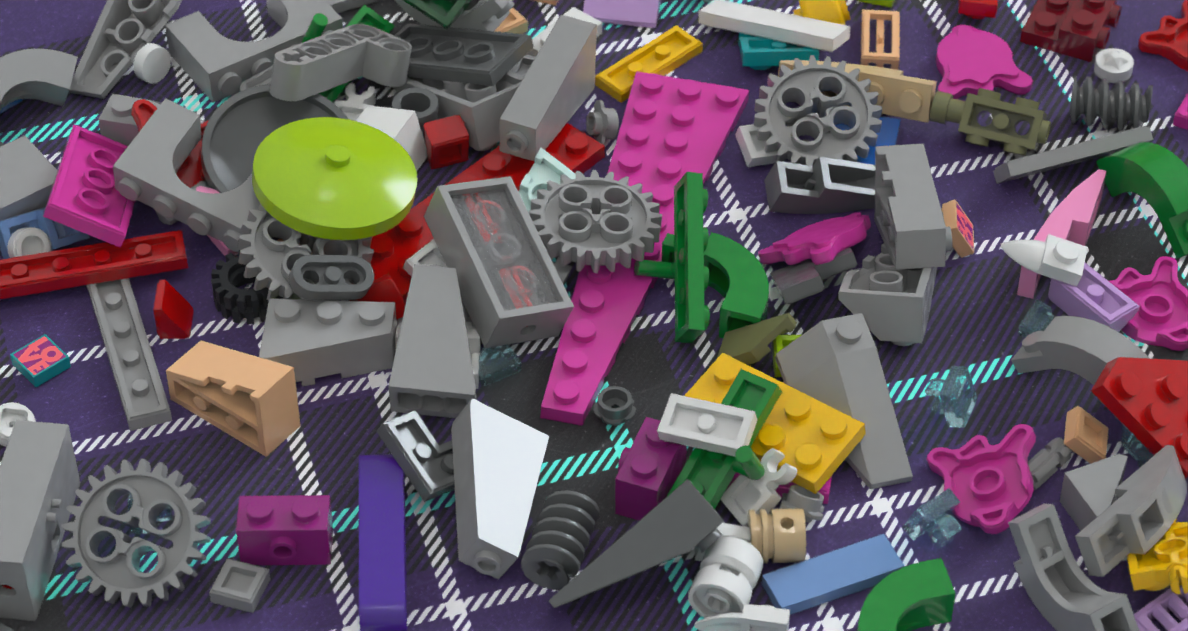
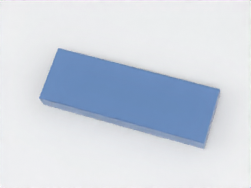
(831, 575)

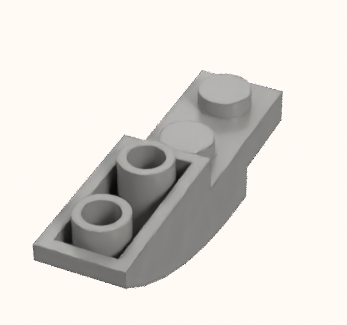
(1140, 516)

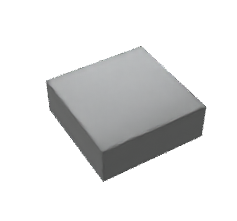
(239, 585)

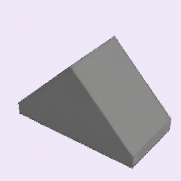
(1091, 488)

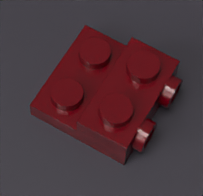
(1071, 26)

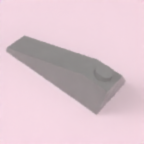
(116, 40)
(890, 299)
(843, 370)

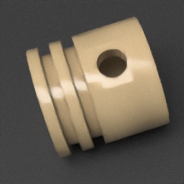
(778, 534)

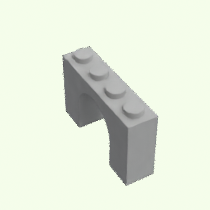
(223, 64)
(149, 175)

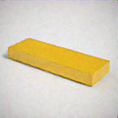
(655, 57)

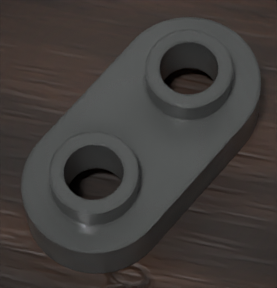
(329, 275)

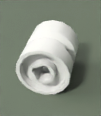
(725, 577)

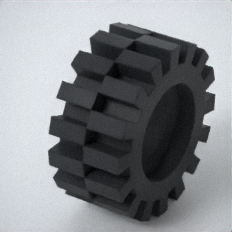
(233, 300)

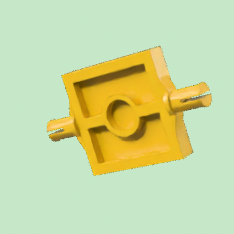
(1164, 563)

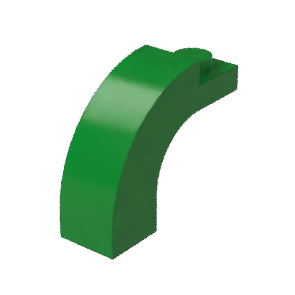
(1157, 178)
(736, 277)
(909, 599)

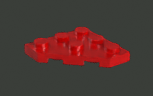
(1149, 401)

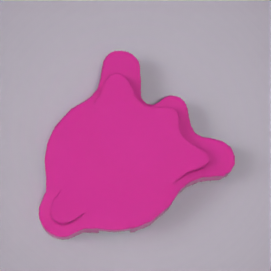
(977, 60)
(818, 241)
(1162, 304)
(987, 478)

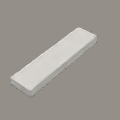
(774, 25)

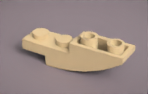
(898, 94)

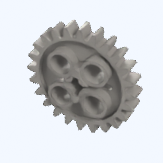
(817, 113)
(596, 220)
(273, 260)
(121, 569)

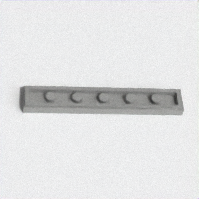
(129, 354)

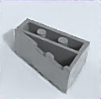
(909, 208)
(329, 337)

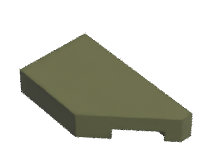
(751, 342)

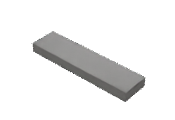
(1071, 154)

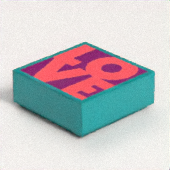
(40, 360)

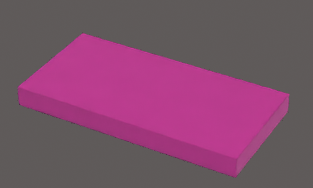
(85, 188)

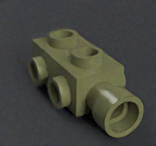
(1004, 119)

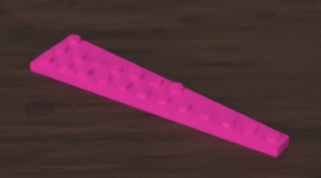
(664, 133)

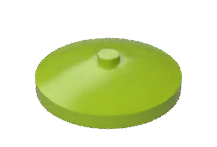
(334, 178)

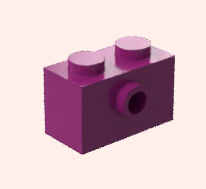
(647, 471)
(285, 530)

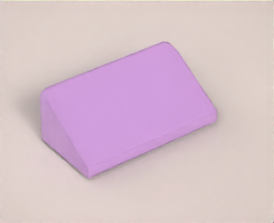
(624, 12)
(1094, 300)

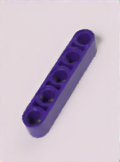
(382, 544)

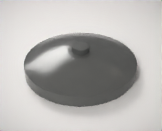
(243, 124)

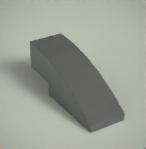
(821, 188)

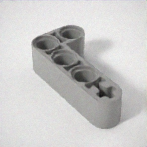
(338, 59)

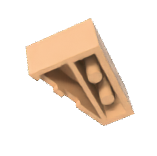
(237, 394)

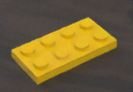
(802, 428)

